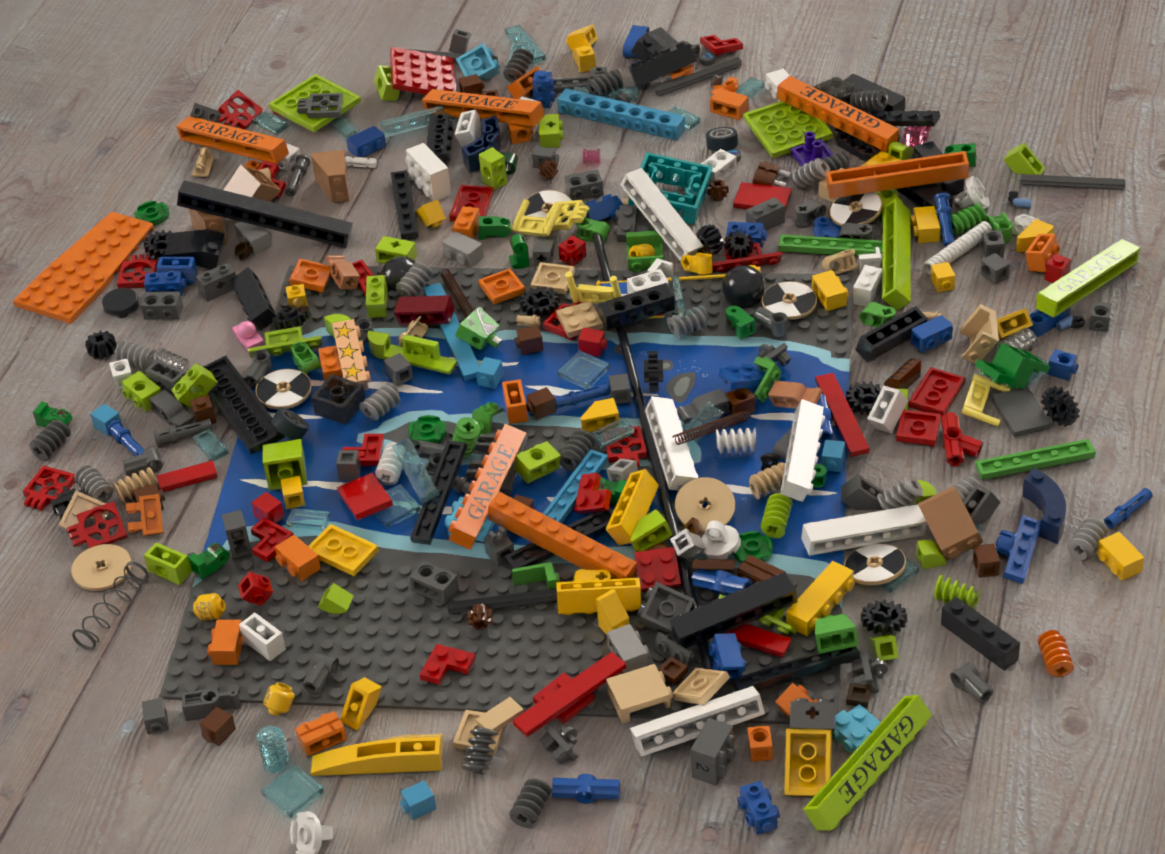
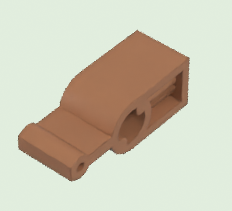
(343, 272)
(791, 393)

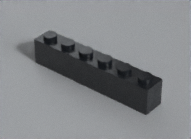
(733, 610)

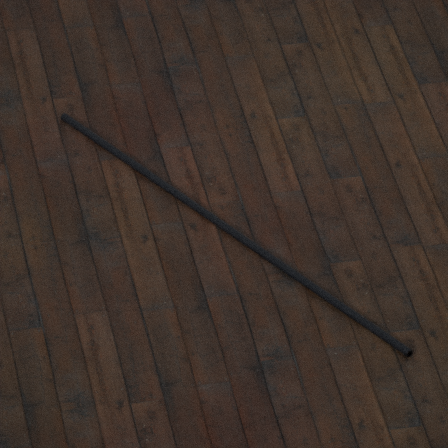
(652, 451)

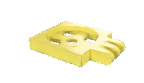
(576, 216)

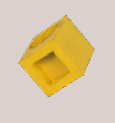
(942, 277)
(296, 295)

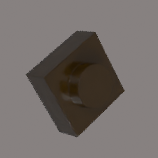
(858, 695)

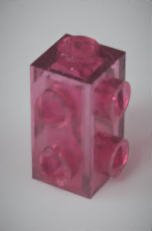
(916, 135)

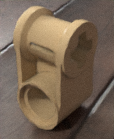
(843, 261)

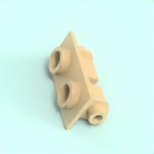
(203, 164)
(414, 329)

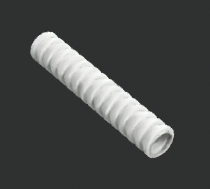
(959, 246)

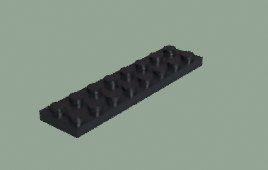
(241, 407)

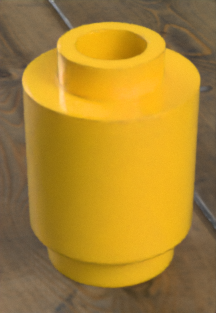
(641, 250)

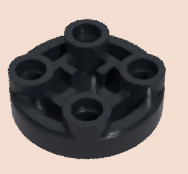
(120, 302)

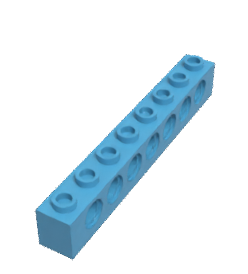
(621, 114)

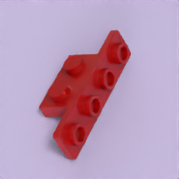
(755, 258)

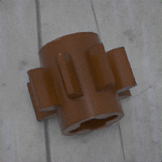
(548, 169)
(717, 190)
(479, 616)

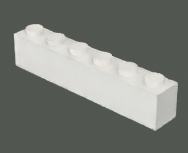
(660, 213)
(802, 451)
(674, 458)
(863, 529)
(689, 722)

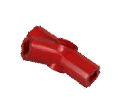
(957, 443)

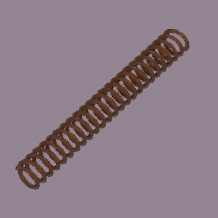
(454, 294)
(711, 428)

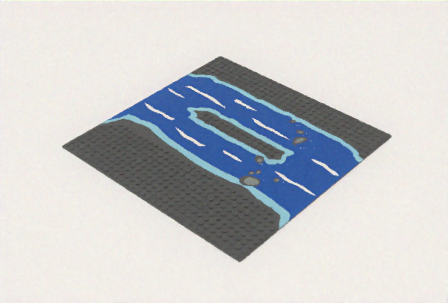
(527, 646)

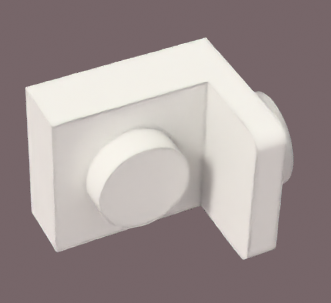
(1021, 223)
(870, 259)
(666, 267)

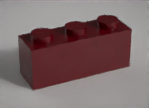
(430, 308)

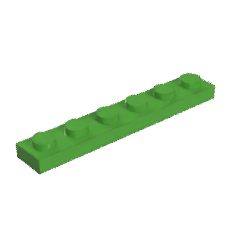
(827, 245)
(1035, 459)

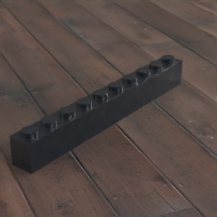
(264, 214)

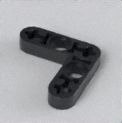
(864, 151)

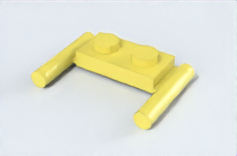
(534, 225)
(592, 293)
(977, 397)

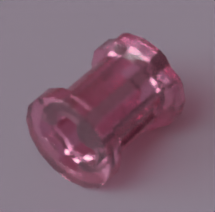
(591, 156)

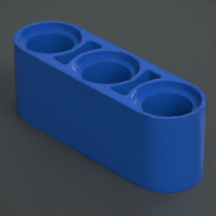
(635, 33)
(1043, 322)

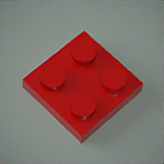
(918, 427)
(659, 567)
(553, 686)

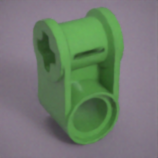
(1002, 223)
(592, 228)
(876, 314)
(305, 358)

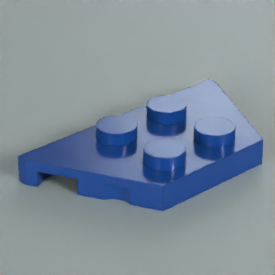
(742, 376)

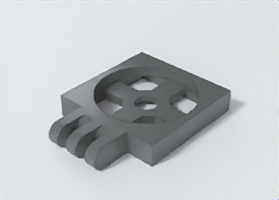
(317, 100)

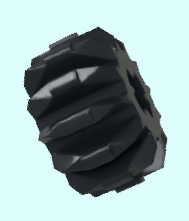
(710, 237)
(739, 239)
(101, 345)

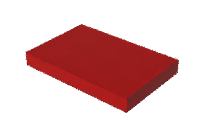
(754, 194)
(473, 197)
(936, 391)
(364, 496)

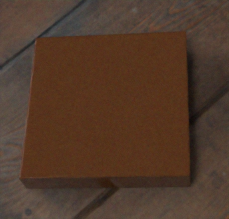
(713, 564)

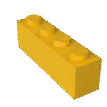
(632, 506)
(582, 595)
(820, 597)

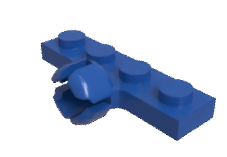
(1018, 548)

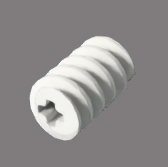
(736, 440)
(389, 466)

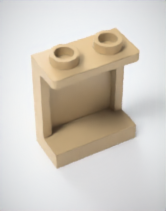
(982, 333)
(638, 691)

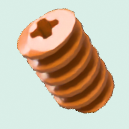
(1055, 653)

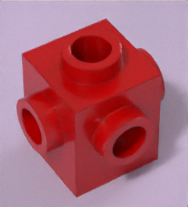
(572, 250)
(255, 588)

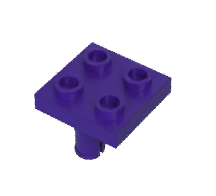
(810, 150)

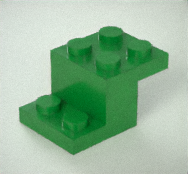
(1012, 366)

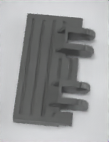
(482, 446)

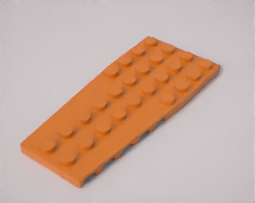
(84, 269)

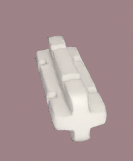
(361, 162)

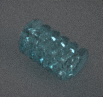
(272, 748)

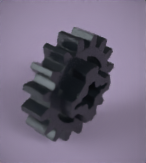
(156, 243)
(539, 301)
(291, 317)
(653, 371)
(863, 396)
(1060, 406)
(884, 617)

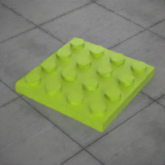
(288, 103)
(784, 127)

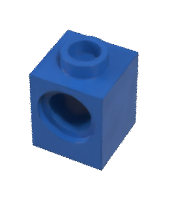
(1062, 364)

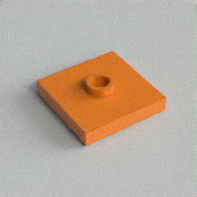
(311, 274)
(501, 286)

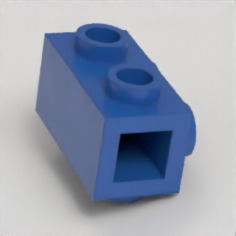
(543, 88)
(604, 208)
(756, 230)
(165, 282)
(931, 333)
(727, 655)
(758, 807)

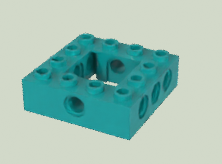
(679, 173)

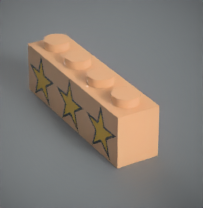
(349, 352)

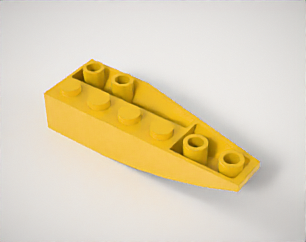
(387, 755)

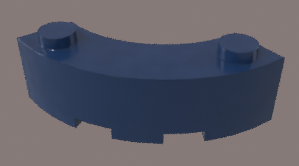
(489, 139)
(1050, 499)

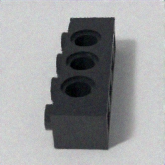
(636, 306)

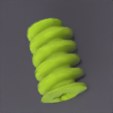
(776, 515)
(946, 592)

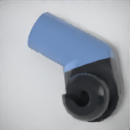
(1017, 202)
(1070, 321)

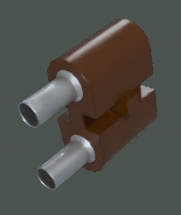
(768, 173)

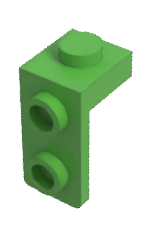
(772, 374)
(484, 416)
(535, 574)

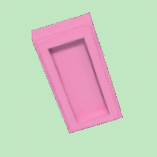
(248, 335)

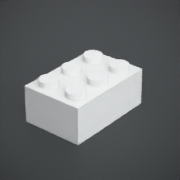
(428, 172)

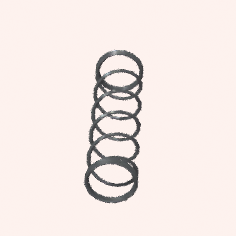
(134, 578)

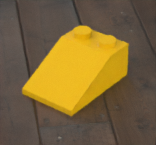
(807, 761)

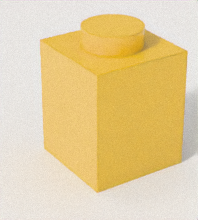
(292, 492)

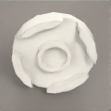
(973, 194)
(720, 540)
(309, 833)

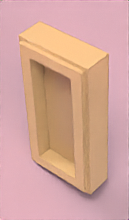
(500, 715)

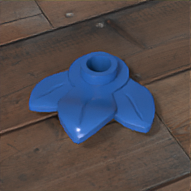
(825, 227)

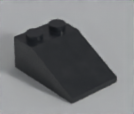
(652, 43)
(201, 244)

